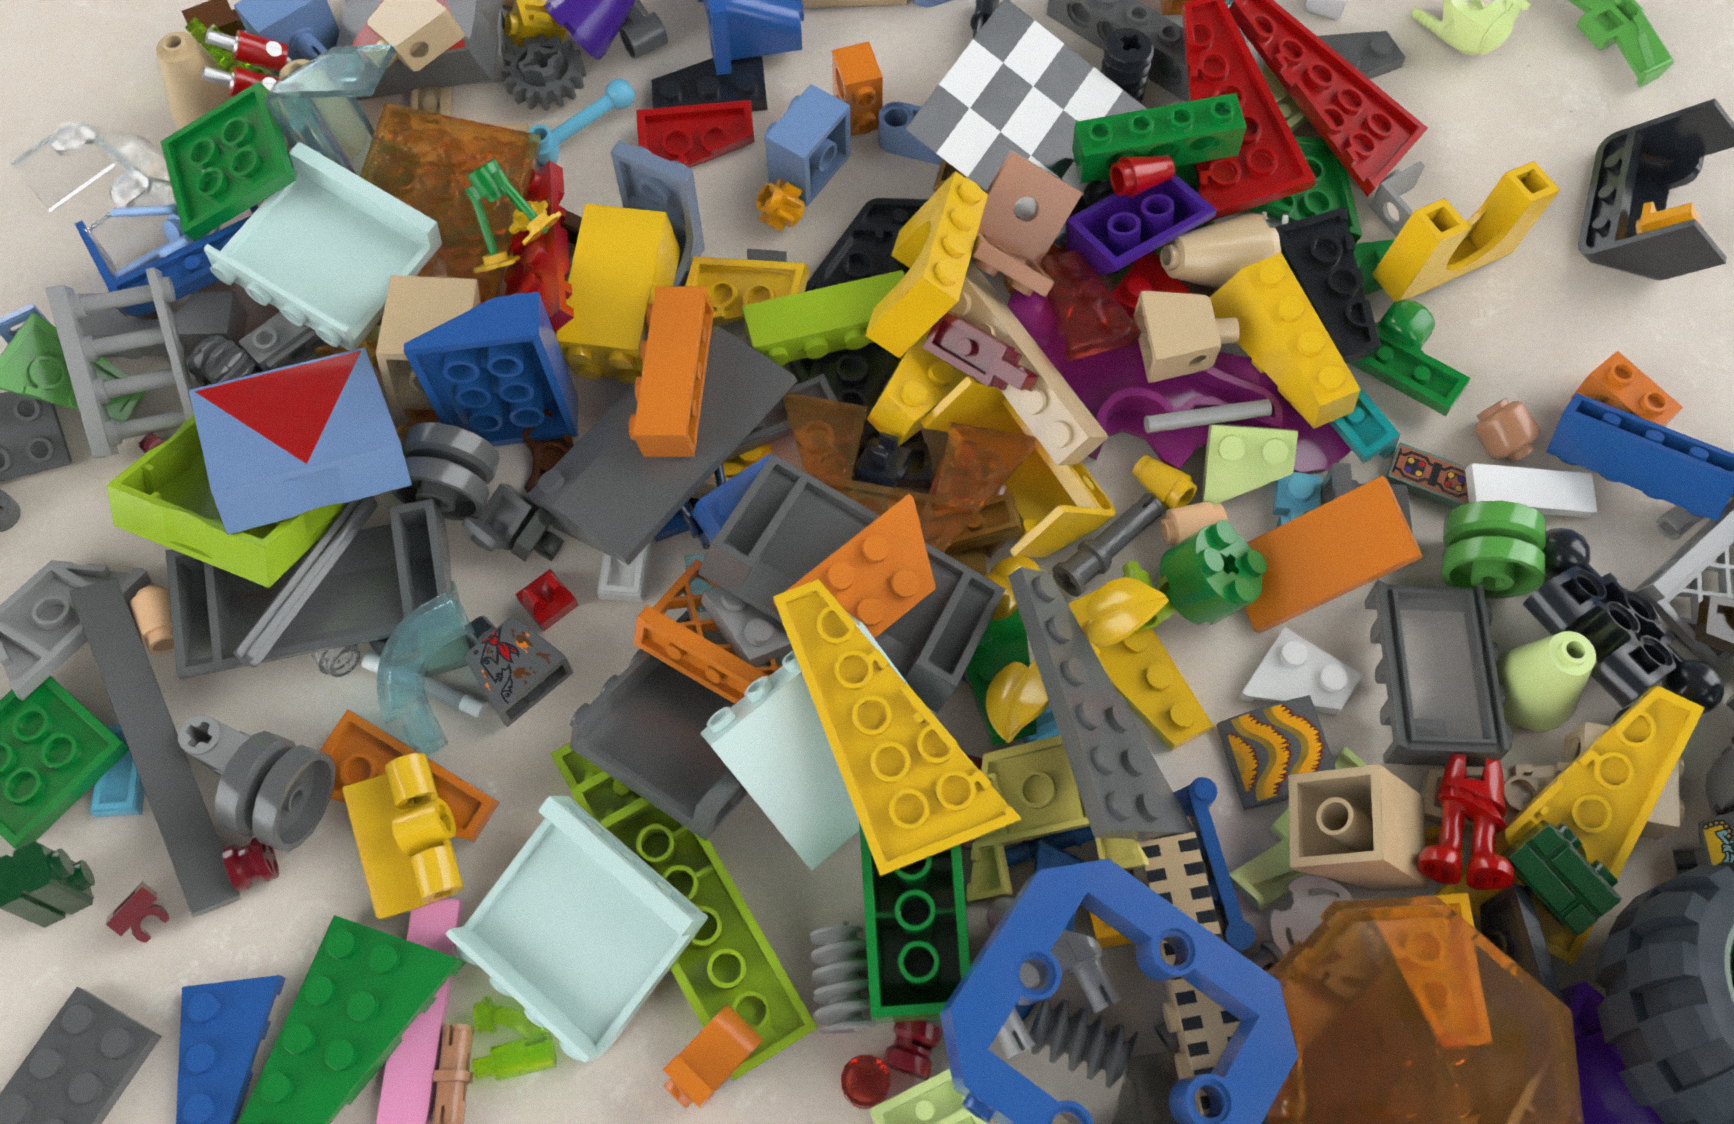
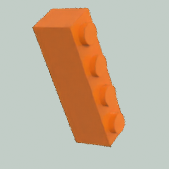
(672, 372)

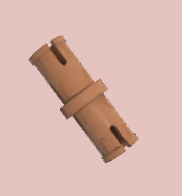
(453, 1074)

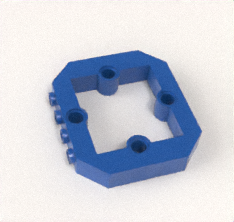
(1246, 1072)

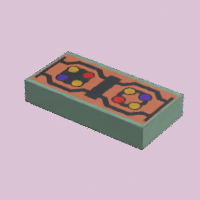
(1429, 476)

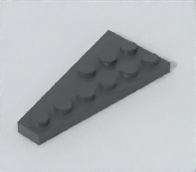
(1108, 756)

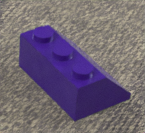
(1127, 228)

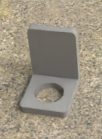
(1390, 190)

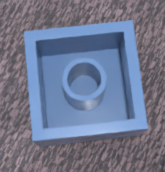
(809, 142)

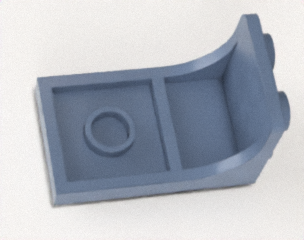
(662, 186)

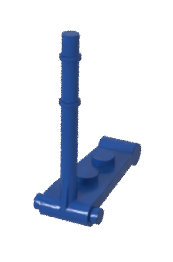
(1195, 802)

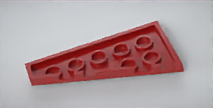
(1344, 106)
(1269, 157)
(547, 258)

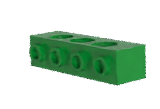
(1184, 131)

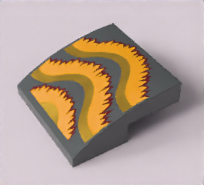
(1271, 745)

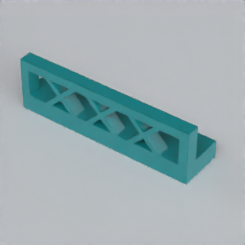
(1367, 430)

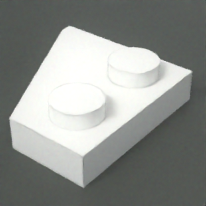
(1301, 669)

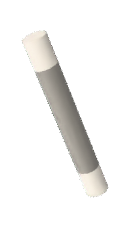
(439, 691)

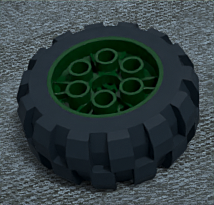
(1674, 996)

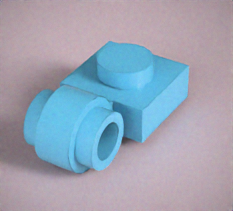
(1296, 496)

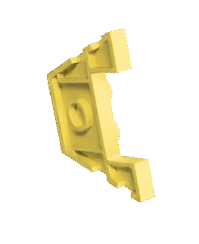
(1045, 795)

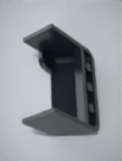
(1641, 168)

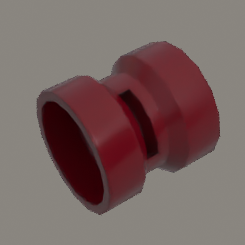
(913, 1048)

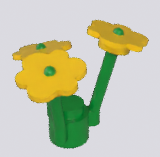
(492, 184)

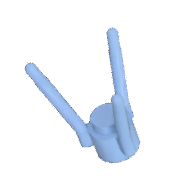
(172, 230)

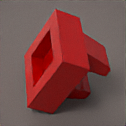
(547, 600)

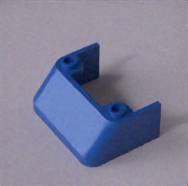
(186, 267)

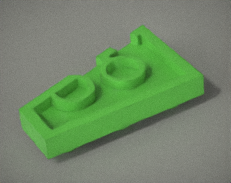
(37, 369)

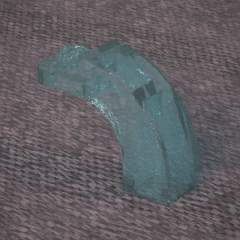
(405, 663)

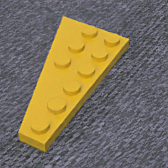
(1603, 798)

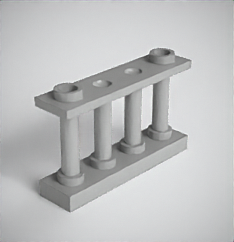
(83, 350)

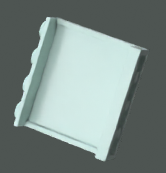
(327, 249)
(785, 761)
(578, 930)

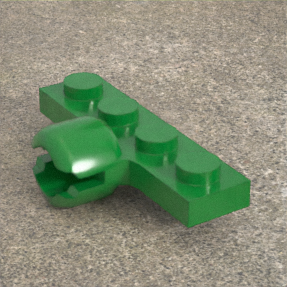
(1404, 364)

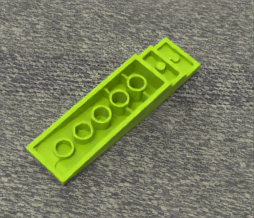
(729, 954)

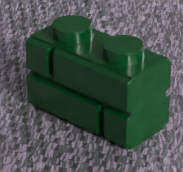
(1561, 877)
(44, 884)

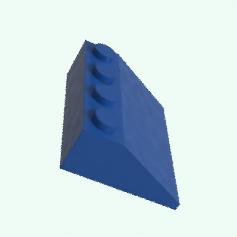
(498, 372)

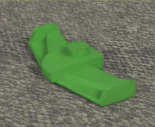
(1628, 27)

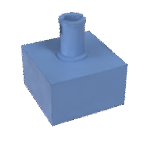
(301, 24)

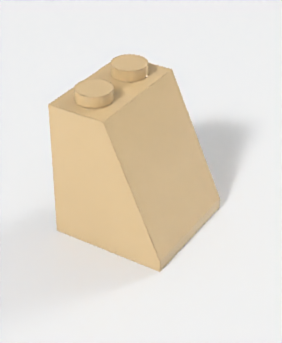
(410, 310)
(1357, 827)

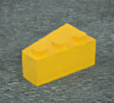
(913, 392)

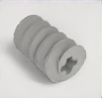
(840, 979)

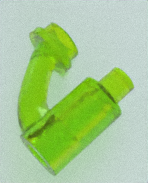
(515, 1058)

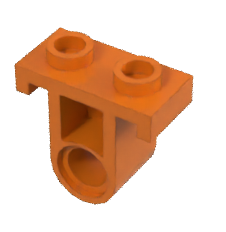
(710, 1058)

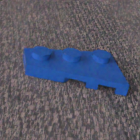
(219, 1045)

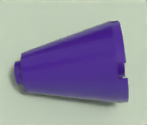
(591, 22)

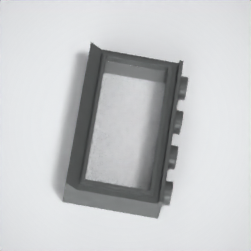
(1438, 674)

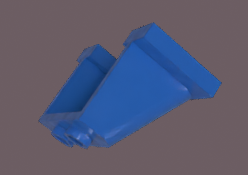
(752, 29)

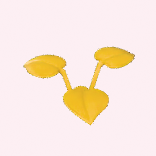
(1114, 611)

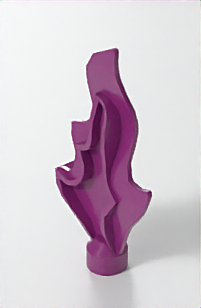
(1119, 395)

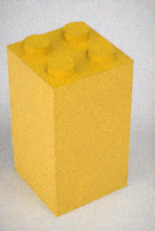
(613, 280)

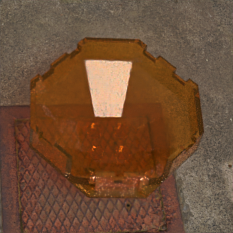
(1420, 1023)

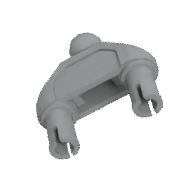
(1076, 955)

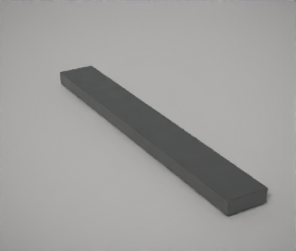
(154, 747)

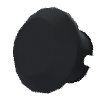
(1097, 191)

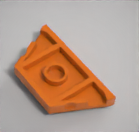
(879, 569)

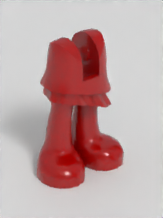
(1485, 807)

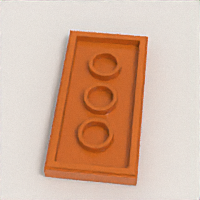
(1331, 553)

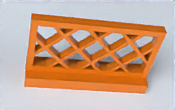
(687, 650)

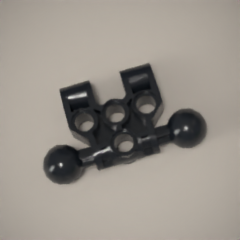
(1621, 626)

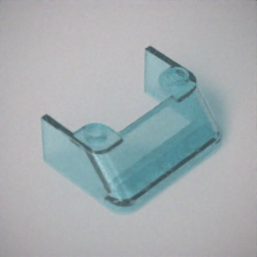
(321, 105)

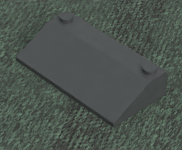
(622, 500)
(796, 522)
(359, 601)

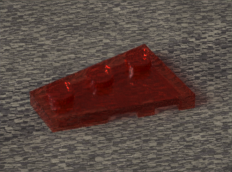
(1085, 308)

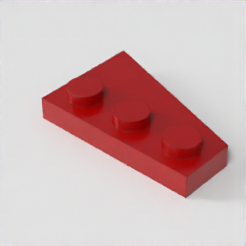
(695, 131)

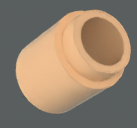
(1188, 519)
(153, 618)

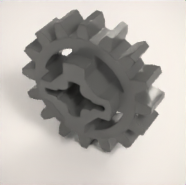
(543, 72)

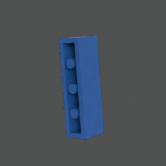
(1645, 456)

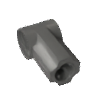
(642, 31)

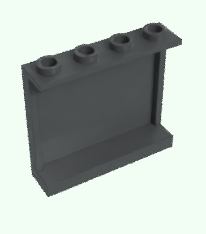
(650, 740)

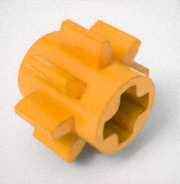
(780, 205)

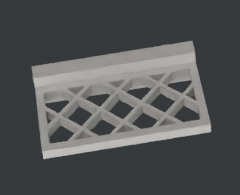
(1684, 569)

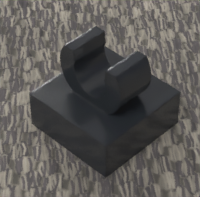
(883, 461)

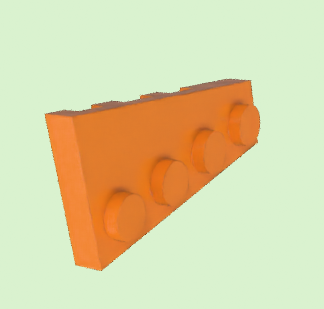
(364, 750)

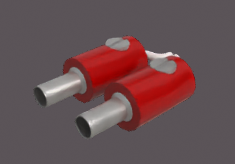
(247, 49)

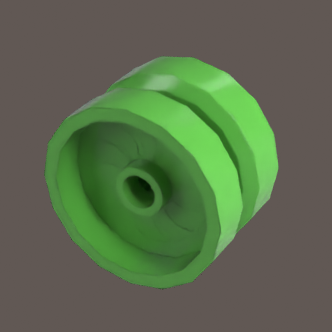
(1494, 547)

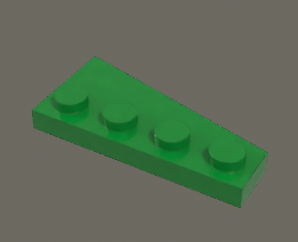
(1000, 645)

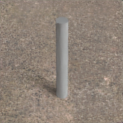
(1207, 415)

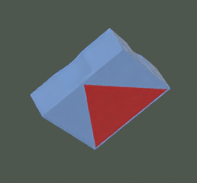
(297, 440)

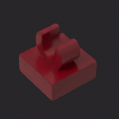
(134, 909)

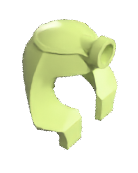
(1472, 26)

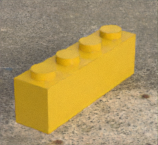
(1288, 340)

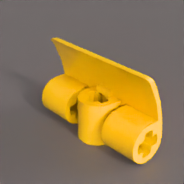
(404, 837)

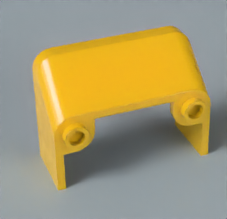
(1053, 500)

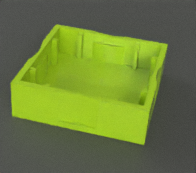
(171, 503)

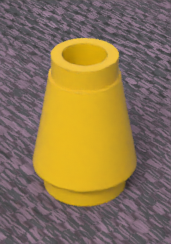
(1164, 482)

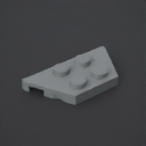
(42, 624)

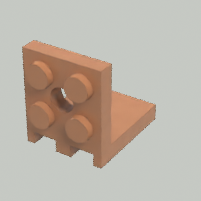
(1019, 244)

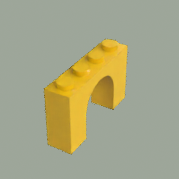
(1442, 245)
(938, 252)

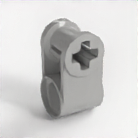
(218, 750)

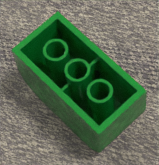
(914, 935)

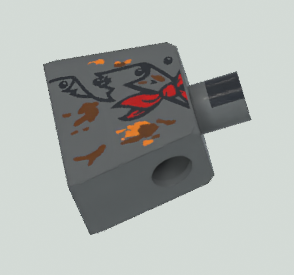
(514, 666)

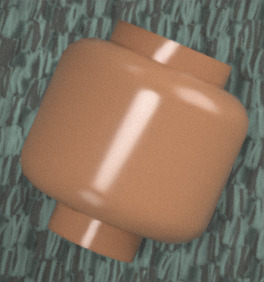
(1507, 430)

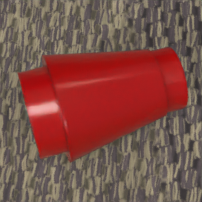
(1140, 173)

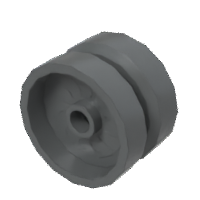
(449, 468)
(275, 791)

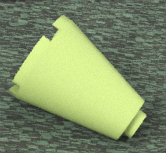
(1545, 680)

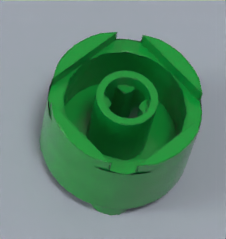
(1212, 574)

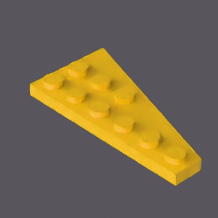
(895, 757)

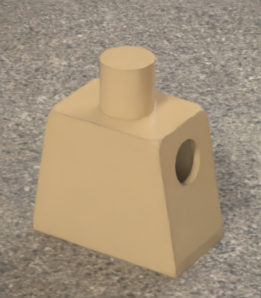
(415, 29)
(1180, 333)

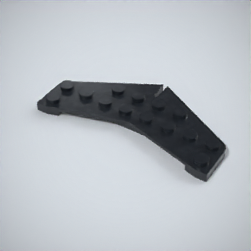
(863, 373)

